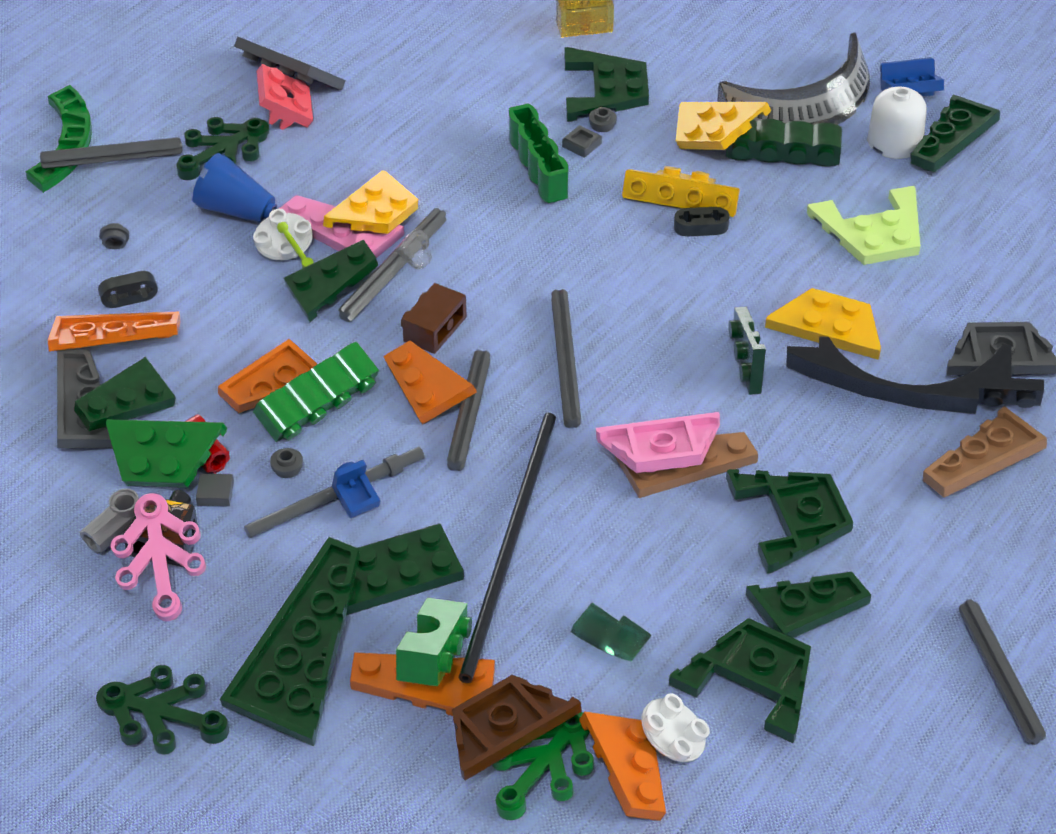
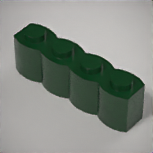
(791, 141)

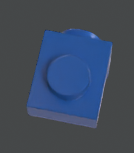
(354, 488)

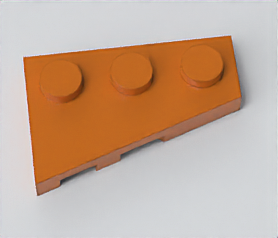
(265, 376)
(427, 381)
(630, 763)

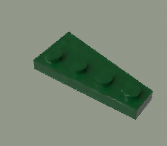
(955, 130)

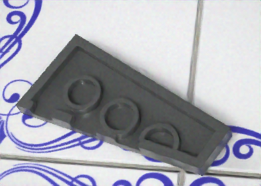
(287, 64)
(76, 378)

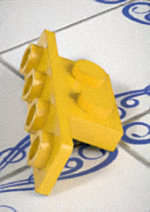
(679, 189)

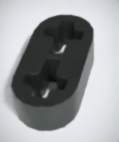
(702, 221)
(127, 289)

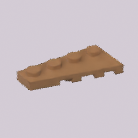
(991, 449)
(725, 453)

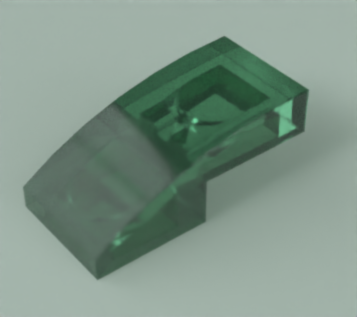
(608, 634)

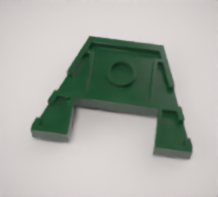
(617, 82)
(806, 506)
(760, 661)

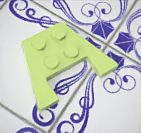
(878, 235)

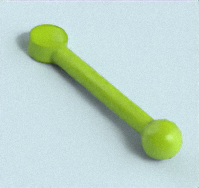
(282, 227)

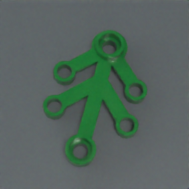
(542, 758)

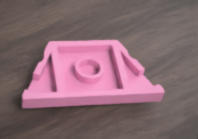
(661, 442)

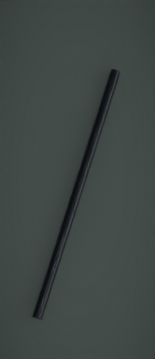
(506, 551)

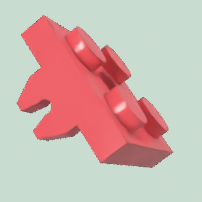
(273, 95)

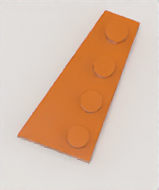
(101, 329)
(377, 676)

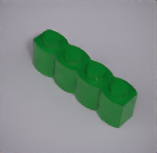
(538, 153)
(316, 391)

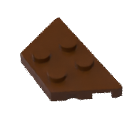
(505, 721)

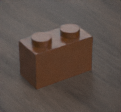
(434, 317)

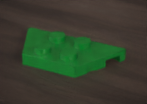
(161, 450)

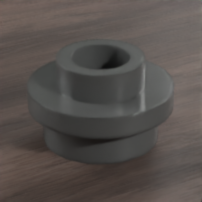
(602, 119)
(114, 236)
(286, 462)

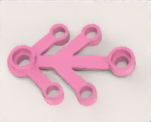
(156, 550)

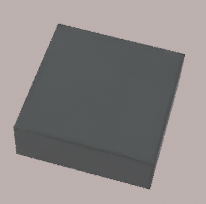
(582, 141)
(214, 489)

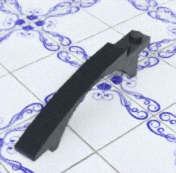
(986, 384)

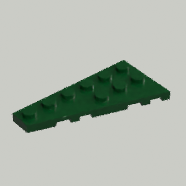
(294, 659)

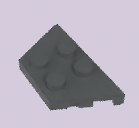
(982, 339)

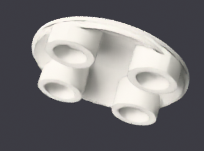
(275, 244)
(674, 729)

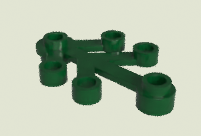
(253, 130)
(159, 708)

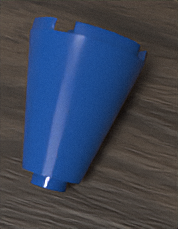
(232, 191)

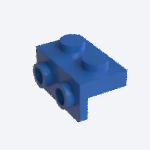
(913, 74)

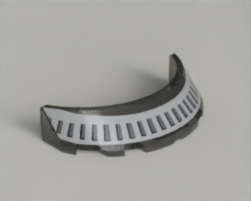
(822, 102)

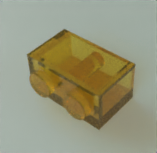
(584, 17)

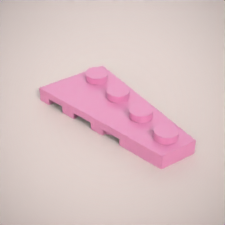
(341, 234)

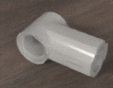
(111, 521)

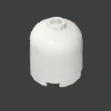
(897, 122)

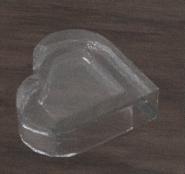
(415, 249)

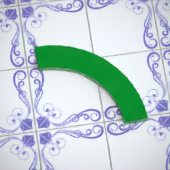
(75, 134)

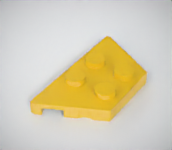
(715, 123)
(375, 206)
(825, 314)

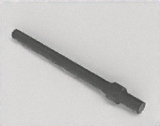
(391, 466)

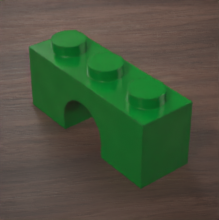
(439, 637)

